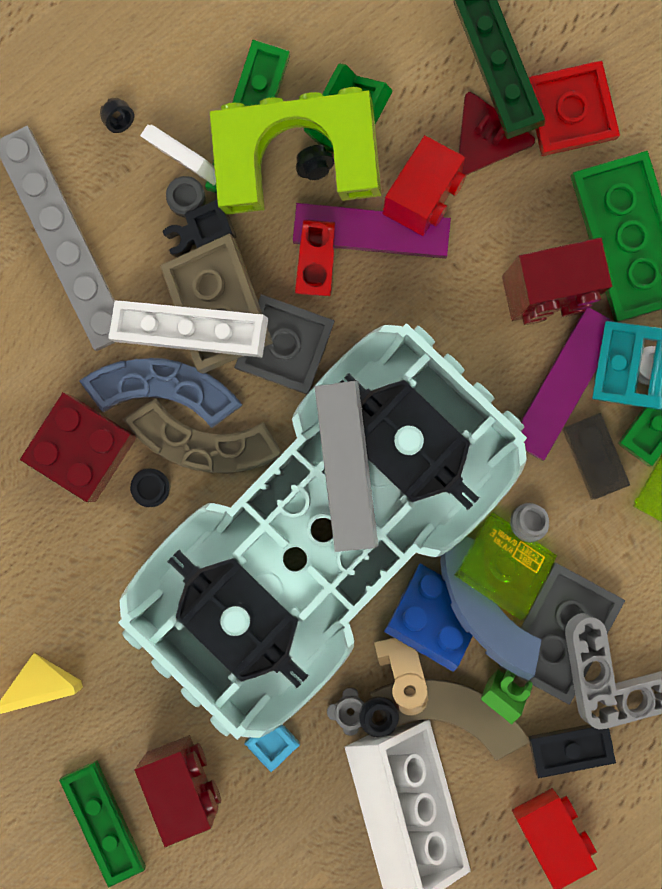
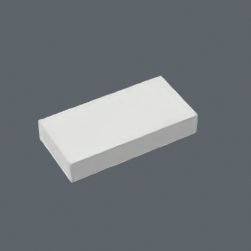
(180, 153)

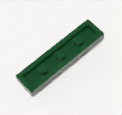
(500, 66)

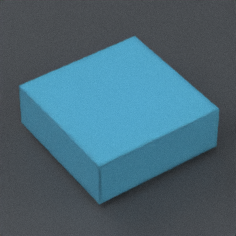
(273, 747)

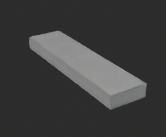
(346, 466)

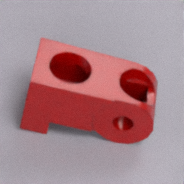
(316, 258)

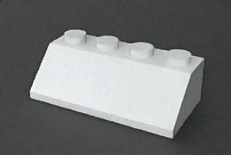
(408, 808)

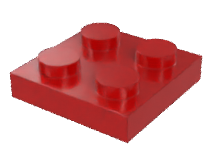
(574, 108)

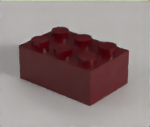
(556, 280)

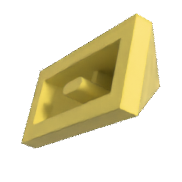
(38, 683)

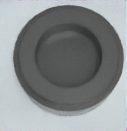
(185, 195)

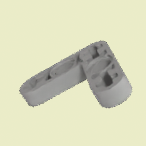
(604, 686)

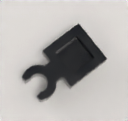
(203, 227)

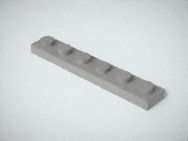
(59, 234)

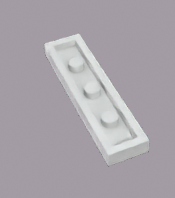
(188, 328)

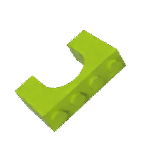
(244, 133)

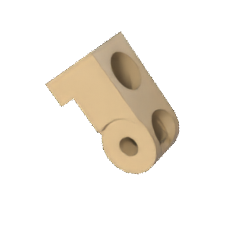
(409, 686)

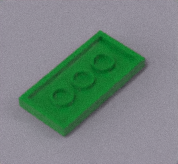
(625, 209)

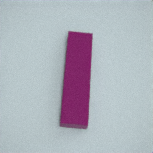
(374, 231)
(564, 384)

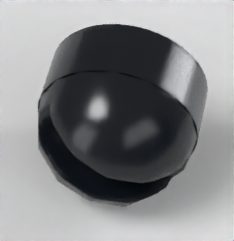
(123, 122)

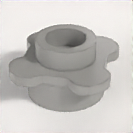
(338, 711)

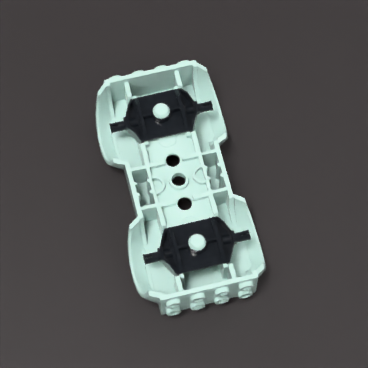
(267, 638)

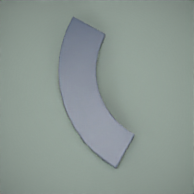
(164, 380)
(486, 621)

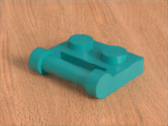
(621, 364)

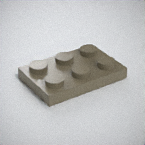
(212, 280)

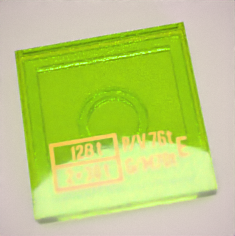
(505, 566)

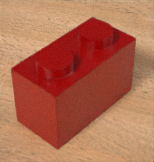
(424, 186)
(554, 839)

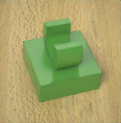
(505, 695)

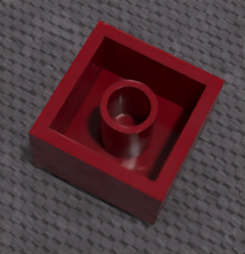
(78, 448)
(178, 790)

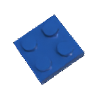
(428, 621)

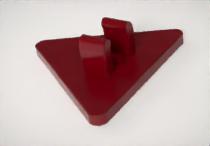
(484, 138)

